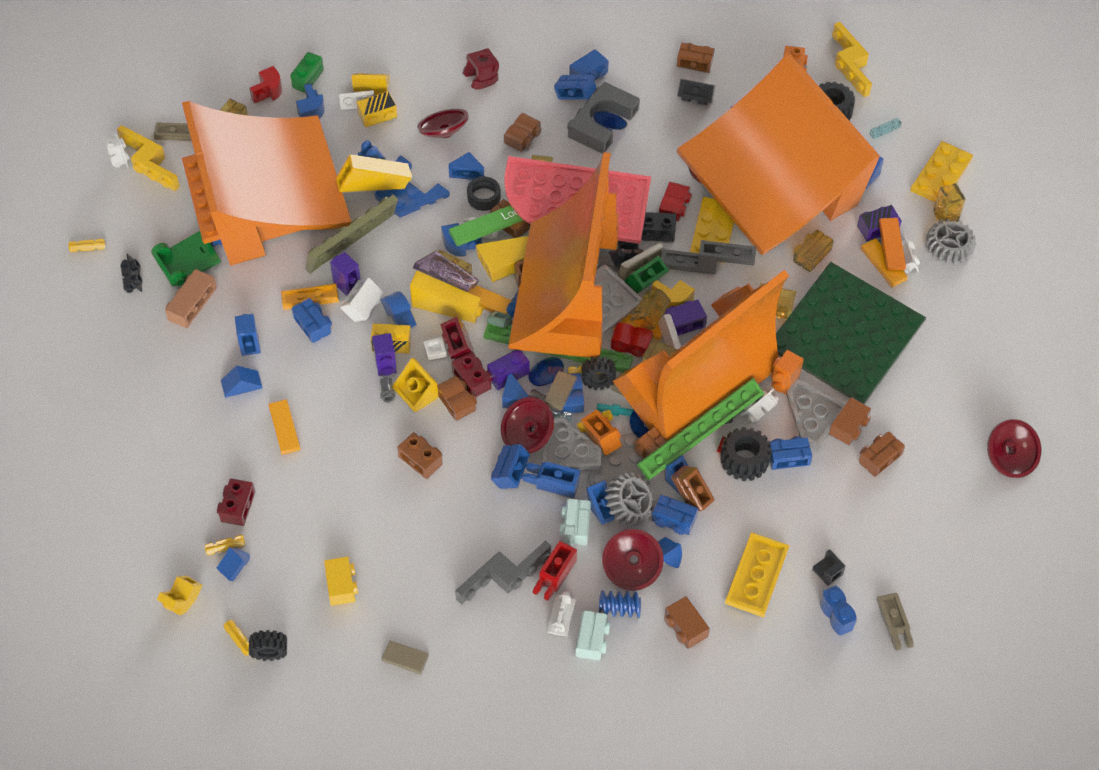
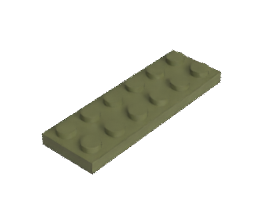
(349, 235)

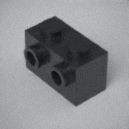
(696, 90)
(659, 227)

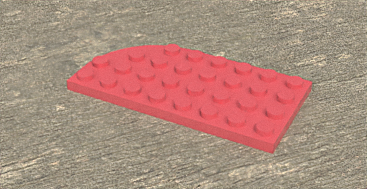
(542, 186)

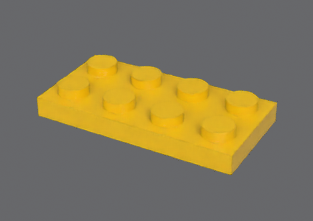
(942, 169)
(712, 225)
(757, 574)

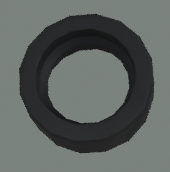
(480, 183)

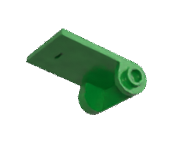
(184, 258)

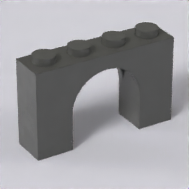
(607, 99)

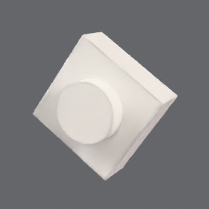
(434, 349)

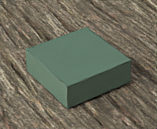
(499, 319)

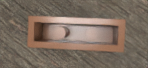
(190, 298)

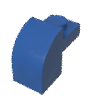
(312, 105)
(451, 247)
(398, 308)

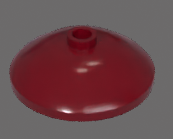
(443, 123)
(522, 418)
(1023, 448)
(618, 563)

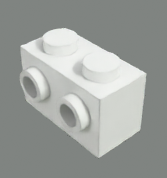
(361, 299)

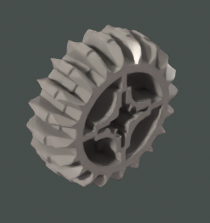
(952, 236)
(631, 511)

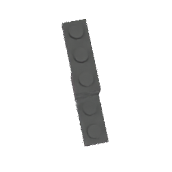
(707, 258)
(503, 572)

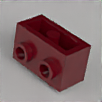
(456, 338)
(472, 373)
(236, 502)

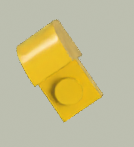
(678, 294)
(181, 596)

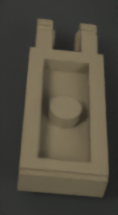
(895, 619)

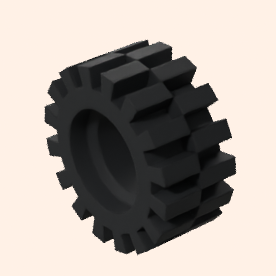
(602, 366)
(267, 645)

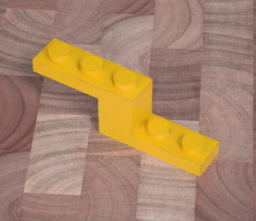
(851, 59)
(148, 158)

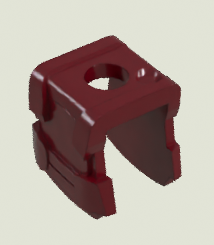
(484, 66)

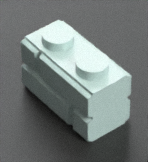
(576, 522)
(591, 635)

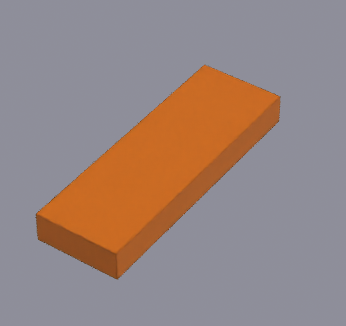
(892, 244)

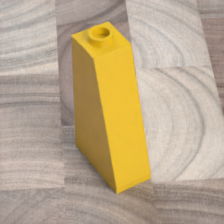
(372, 174)
(501, 256)
(443, 298)

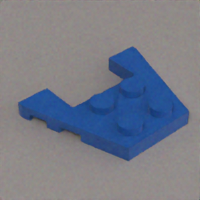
(411, 197)

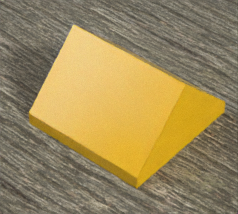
(364, 82)
(416, 386)

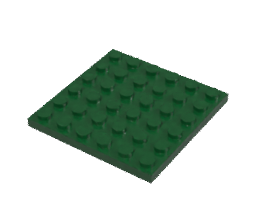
(848, 332)

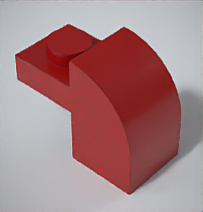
(269, 85)

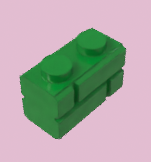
(307, 71)
(647, 275)

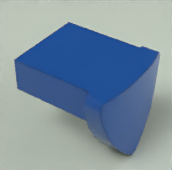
(671, 551)
(233, 563)

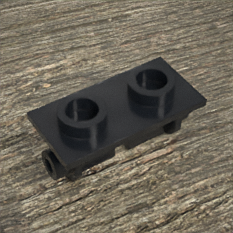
(621, 255)
(131, 269)

